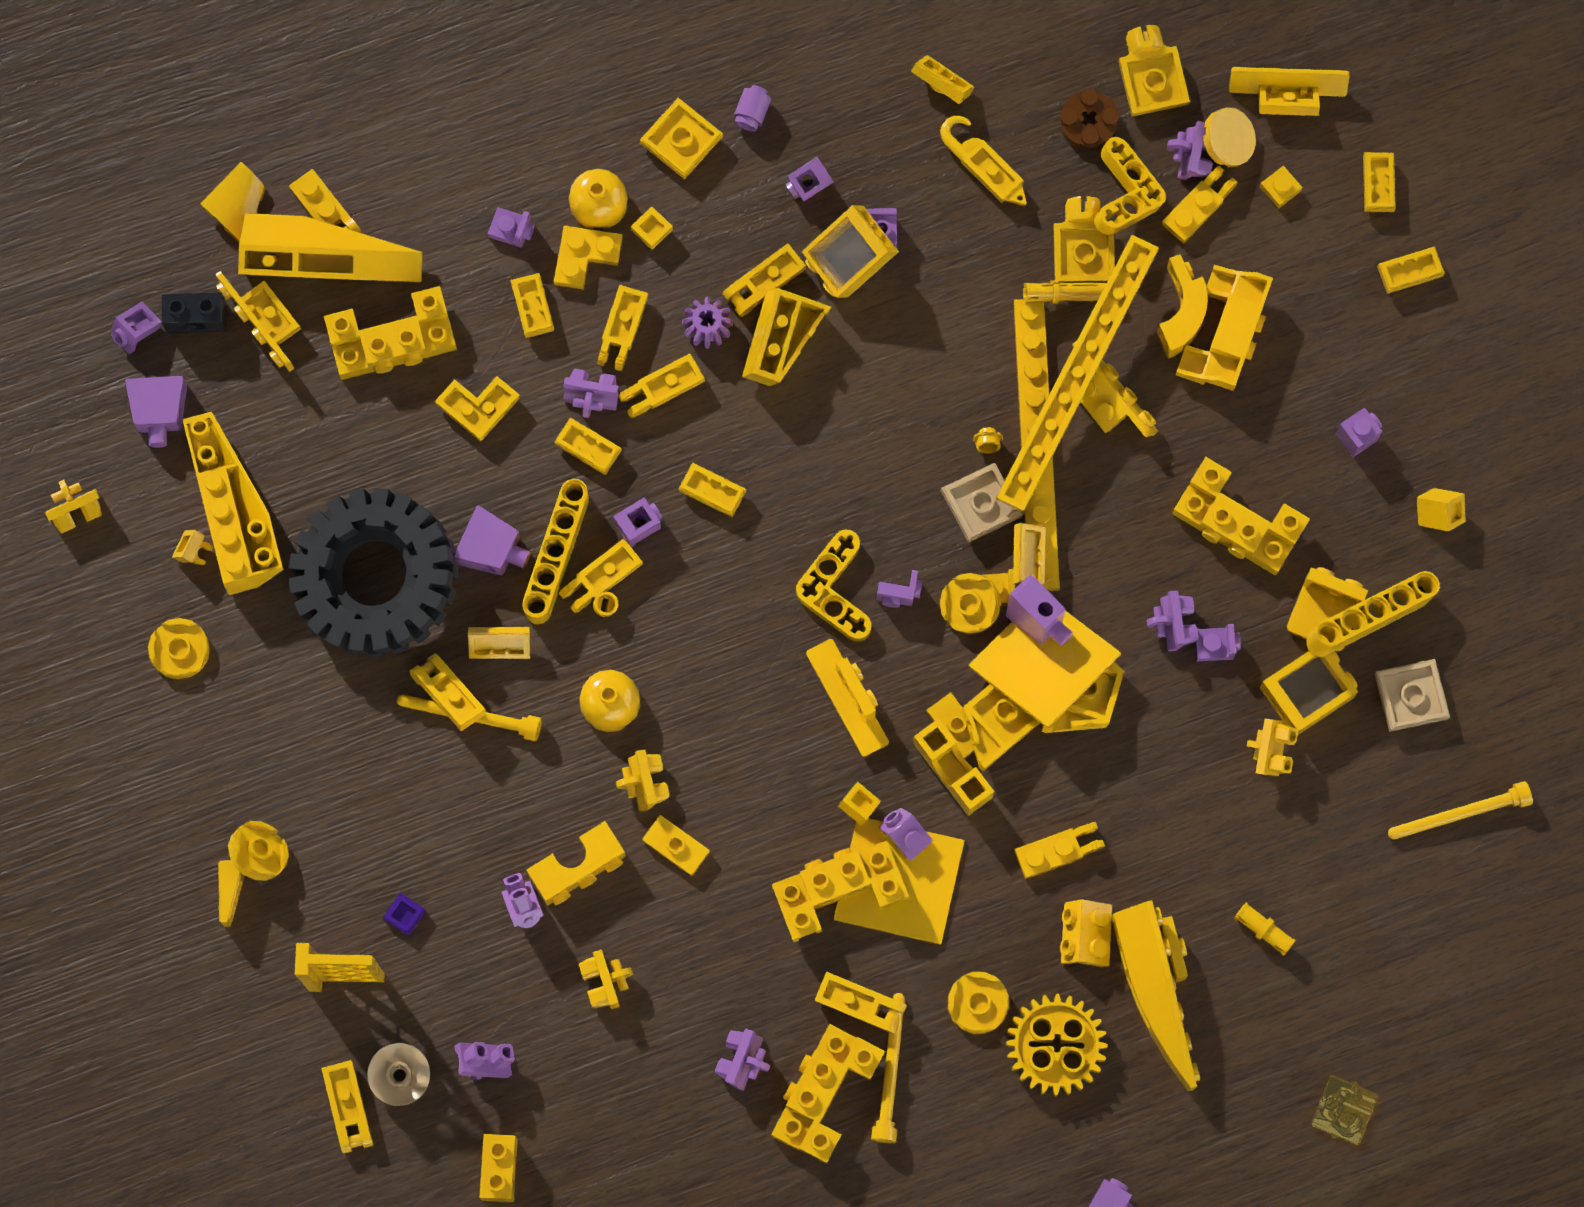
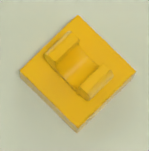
(188, 547)

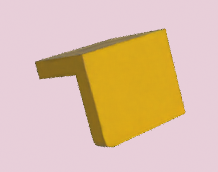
(1441, 509)

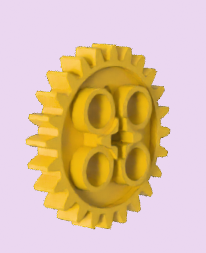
(1056, 1074)

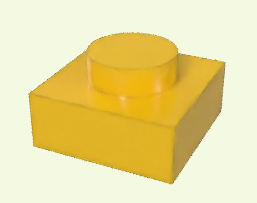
(1280, 187)
(651, 228)
(859, 803)

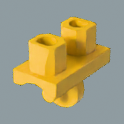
(61, 514)
(1270, 747)
(639, 782)
(597, 967)

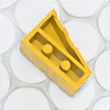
(780, 334)

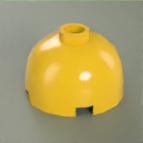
(598, 199)
(609, 700)

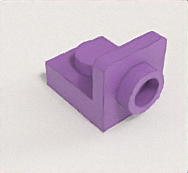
(511, 227)
(134, 326)
(1217, 644)

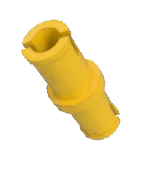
(1264, 929)

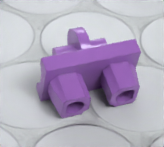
(1188, 150)
(590, 394)
(1169, 621)
(521, 901)
(484, 1060)
(746, 1061)

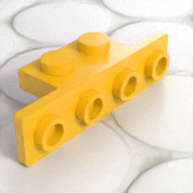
(1289, 89)
(266, 313)
(1111, 402)
(848, 696)

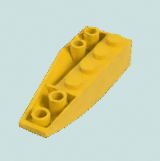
(321, 250)
(233, 509)
(1153, 985)

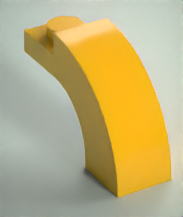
(1193, 297)

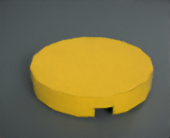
(1229, 137)
(970, 603)
(179, 648)
(258, 850)
(978, 1002)

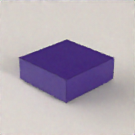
(404, 914)

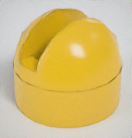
(611, 605)

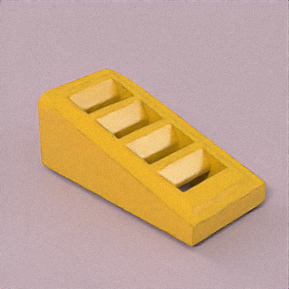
(229, 890)

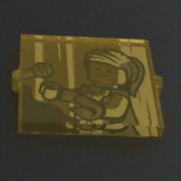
(1344, 1110)

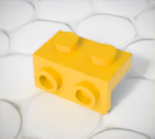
(1086, 933)

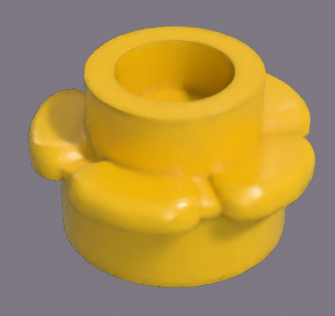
(987, 440)

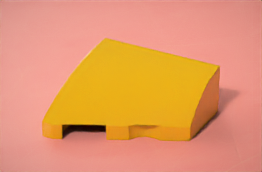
(233, 198)

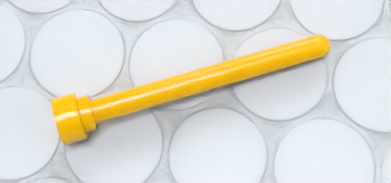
(526, 727)
(1517, 796)
(884, 1129)

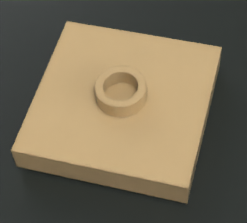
(975, 503)
(1412, 695)

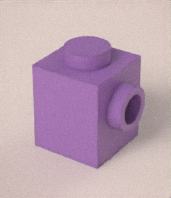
(1359, 431)
(1111, 1195)

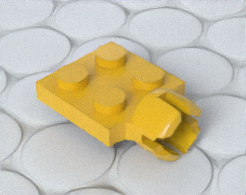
(1152, 73)
(1079, 248)

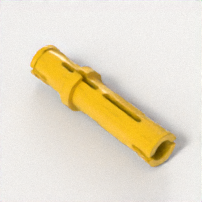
(1057, 292)

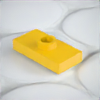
(942, 79)
(1379, 182)
(1410, 270)
(532, 305)
(587, 446)
(712, 489)
(1029, 552)
(499, 642)
(951, 716)
(676, 845)
(1177, 947)

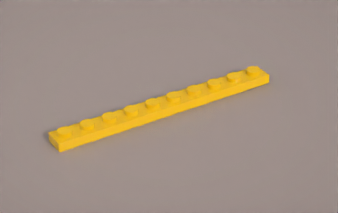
(1077, 373)
(1032, 395)

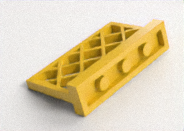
(315, 968)

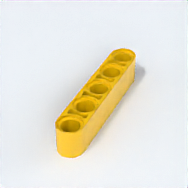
(555, 537)
(1364, 623)

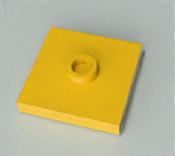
(681, 138)

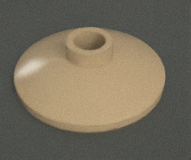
(389, 1061)

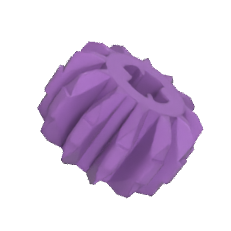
(704, 312)

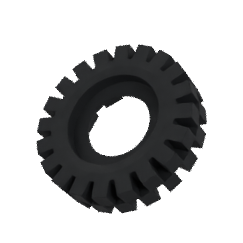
(321, 561)

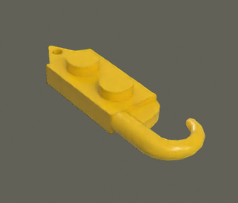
(985, 164)

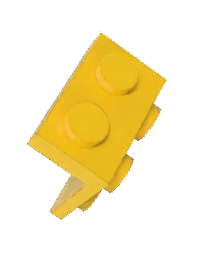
(1321, 599)

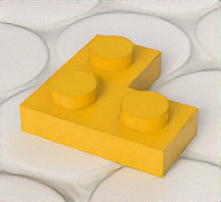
(579, 248)
(478, 413)

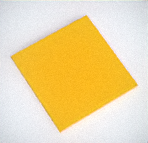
(1044, 676)
(928, 882)

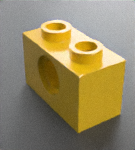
(498, 1168)

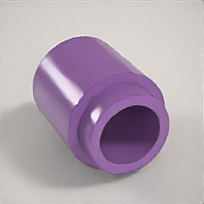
(752, 108)

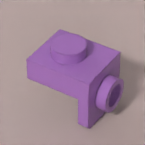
(894, 595)
(905, 833)

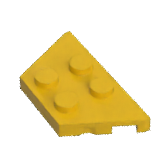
(1094, 706)
(995, 725)

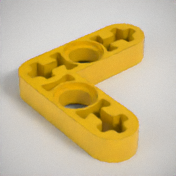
(1136, 196)
(826, 594)

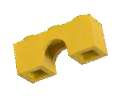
(950, 766)
(556, 881)

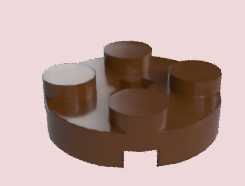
(1087, 135)

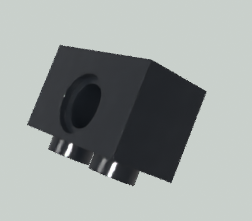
(194, 313)

